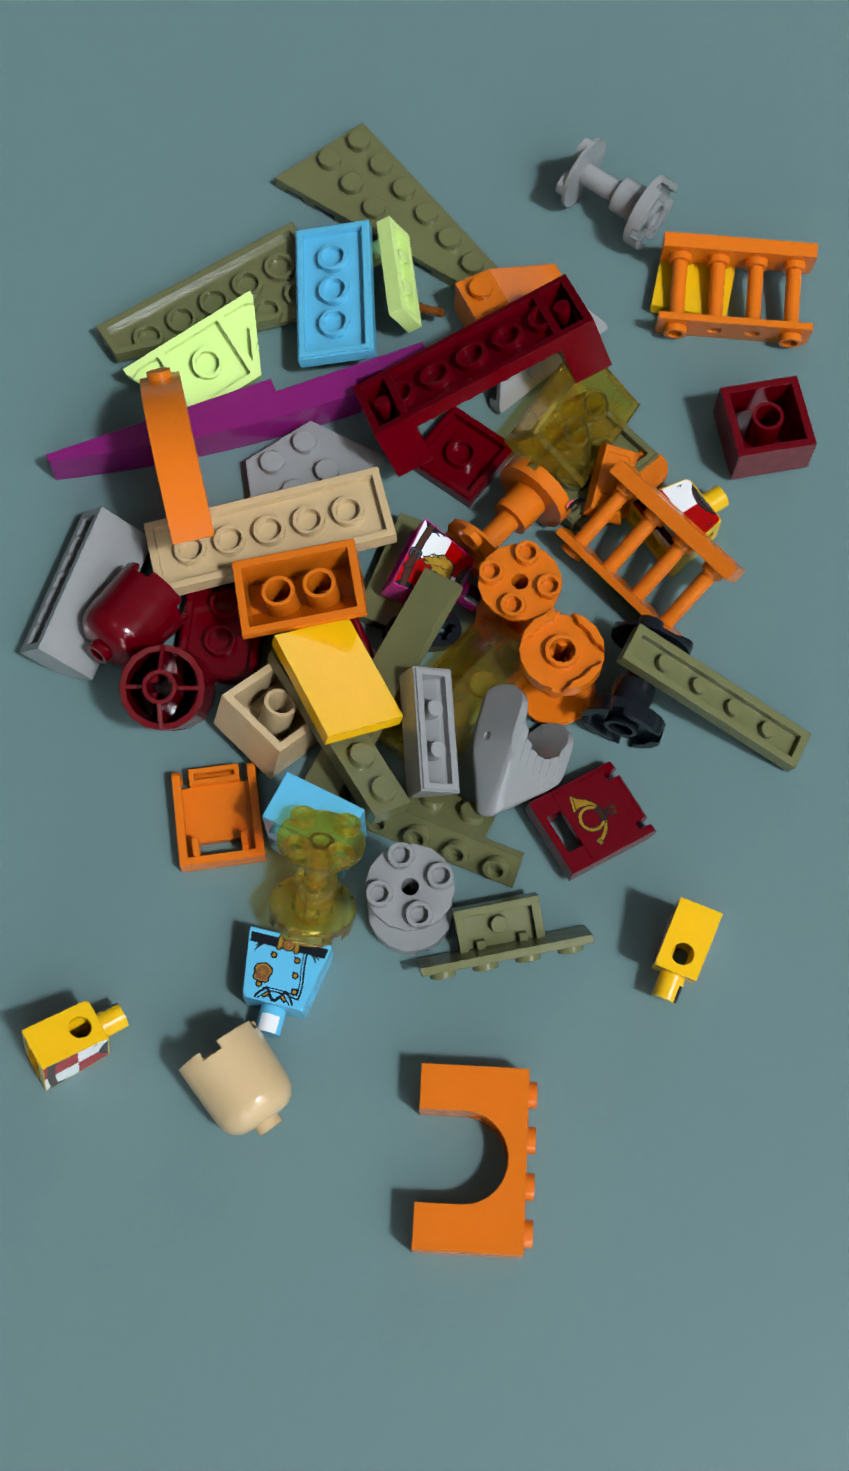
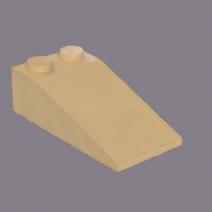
(265, 722)

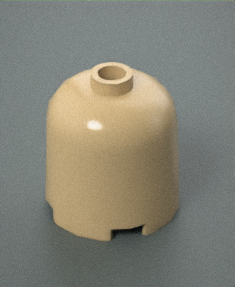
(240, 1082)

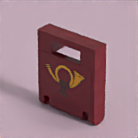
(599, 815)

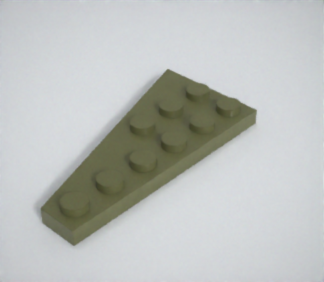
(364, 181)
(261, 267)

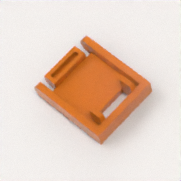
(215, 812)

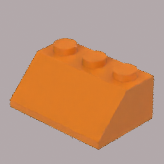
(299, 588)

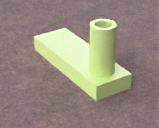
(394, 253)

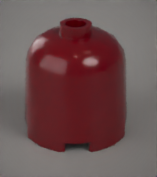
(131, 616)

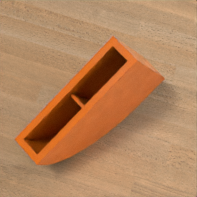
(175, 456)

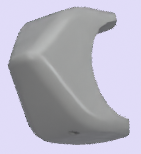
(508, 760)

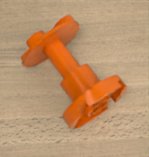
(528, 498)
(518, 585)
(561, 663)

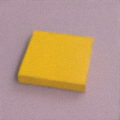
(696, 289)

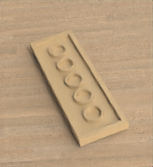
(275, 523)

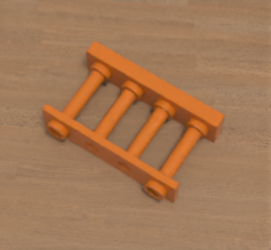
(739, 252)
(657, 513)

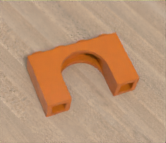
(497, 1223)

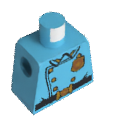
(282, 978)

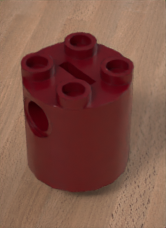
(167, 688)

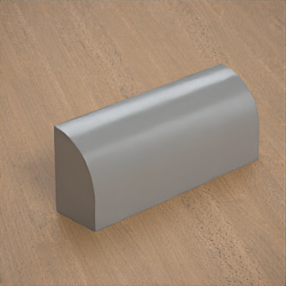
(91, 561)

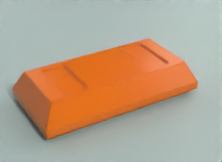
(603, 481)

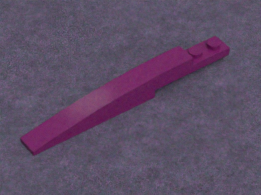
(232, 419)

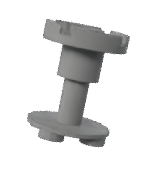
(638, 205)
(410, 898)

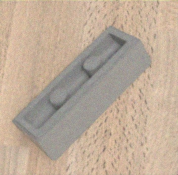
(429, 732)

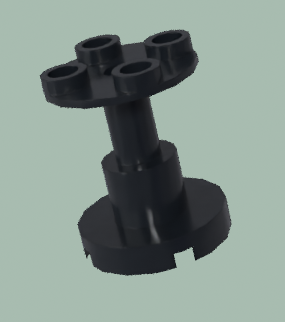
(628, 708)

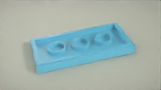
(335, 294)

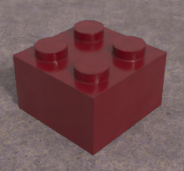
(764, 427)

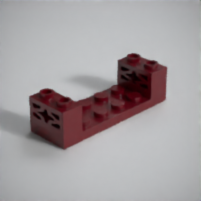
(475, 360)

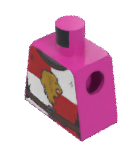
(432, 550)

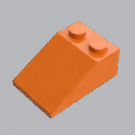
(497, 287)

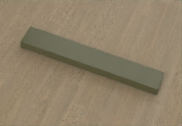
(401, 649)

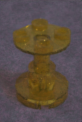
(313, 903)

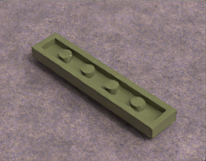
(713, 697)
(356, 763)

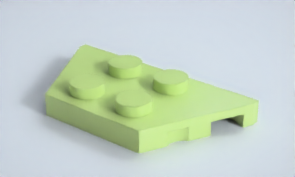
(211, 355)

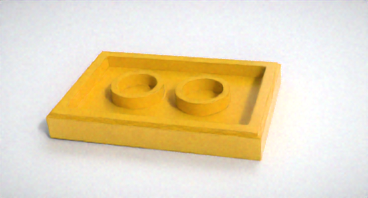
(336, 681)

